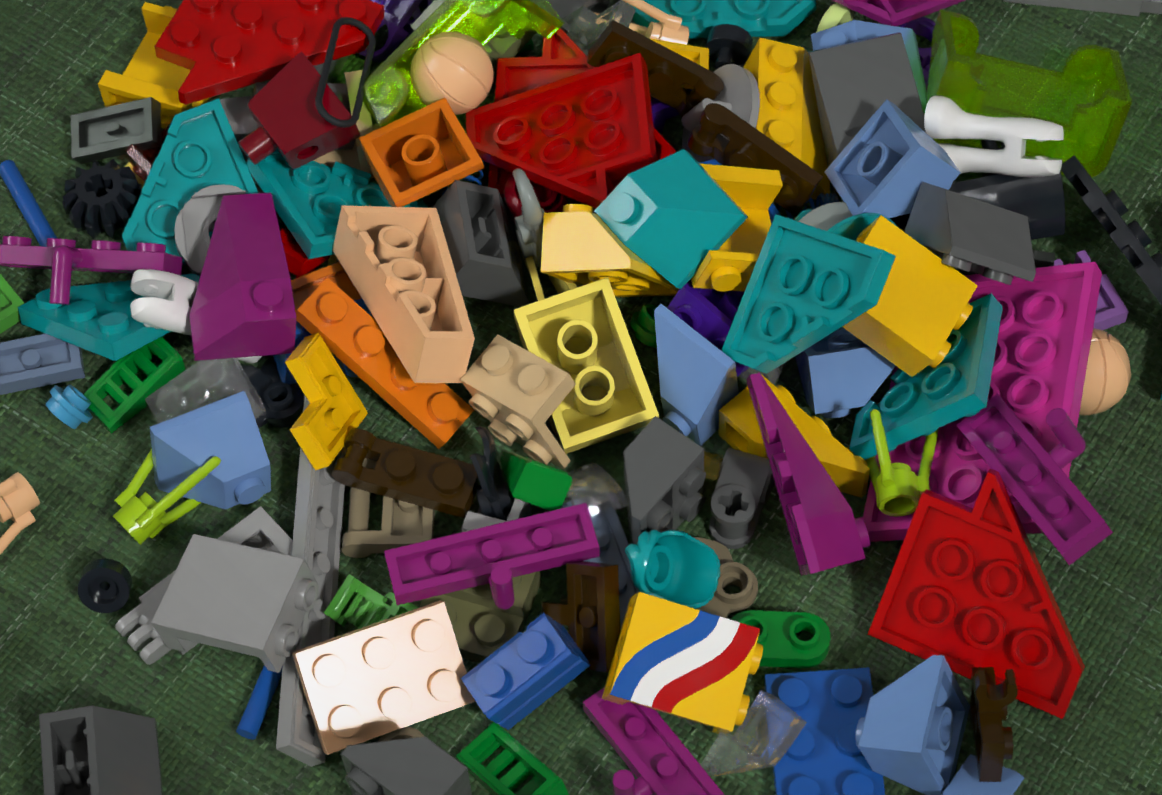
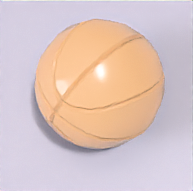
(453, 69)
(1106, 374)

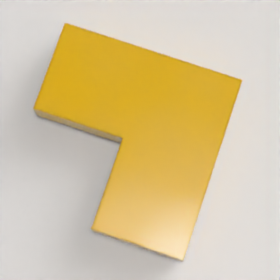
(332, 400)

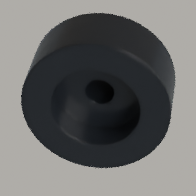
(729, 45)
(104, 585)

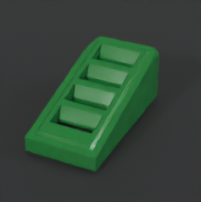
(124, 372)
(535, 481)
(543, 781)

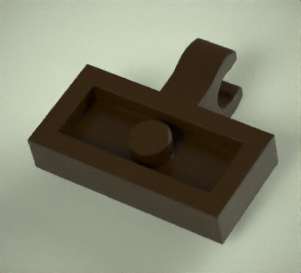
(590, 611)
(987, 711)

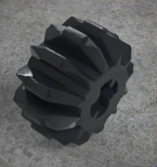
(101, 198)

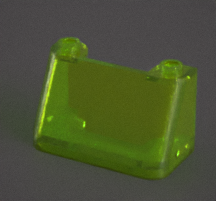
(390, 88)
(1084, 98)

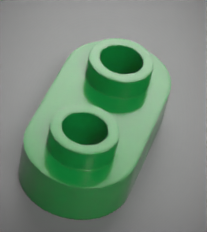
(779, 637)

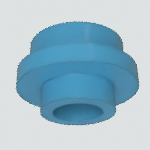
(69, 406)

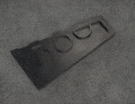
(1128, 237)

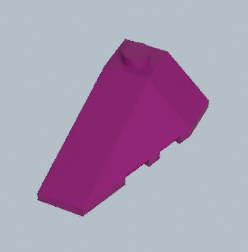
(244, 286)
(813, 506)

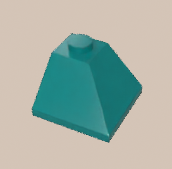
(671, 215)

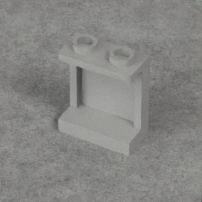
(236, 600)

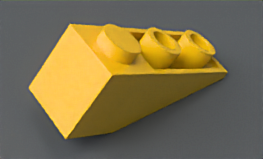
(742, 432)

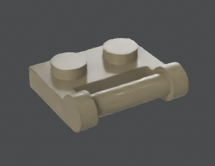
(401, 524)

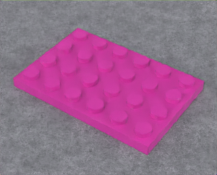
(1035, 370)

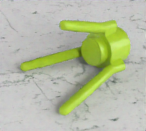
(894, 483)
(143, 515)

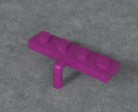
(64, 257)
(1037, 476)
(492, 555)
(649, 751)

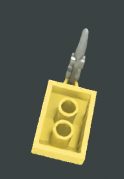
(585, 337)

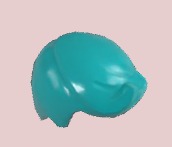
(674, 567)

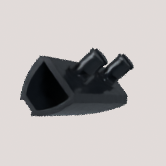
(1034, 197)

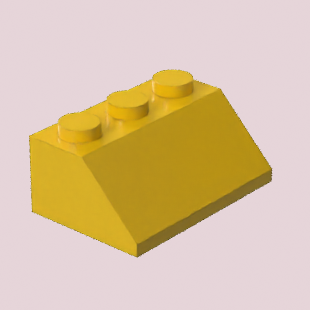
(789, 103)
(585, 250)

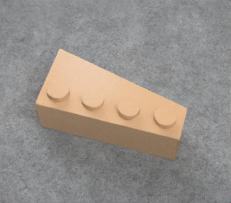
(409, 286)

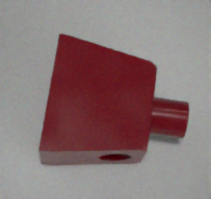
(290, 119)

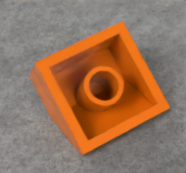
(420, 154)

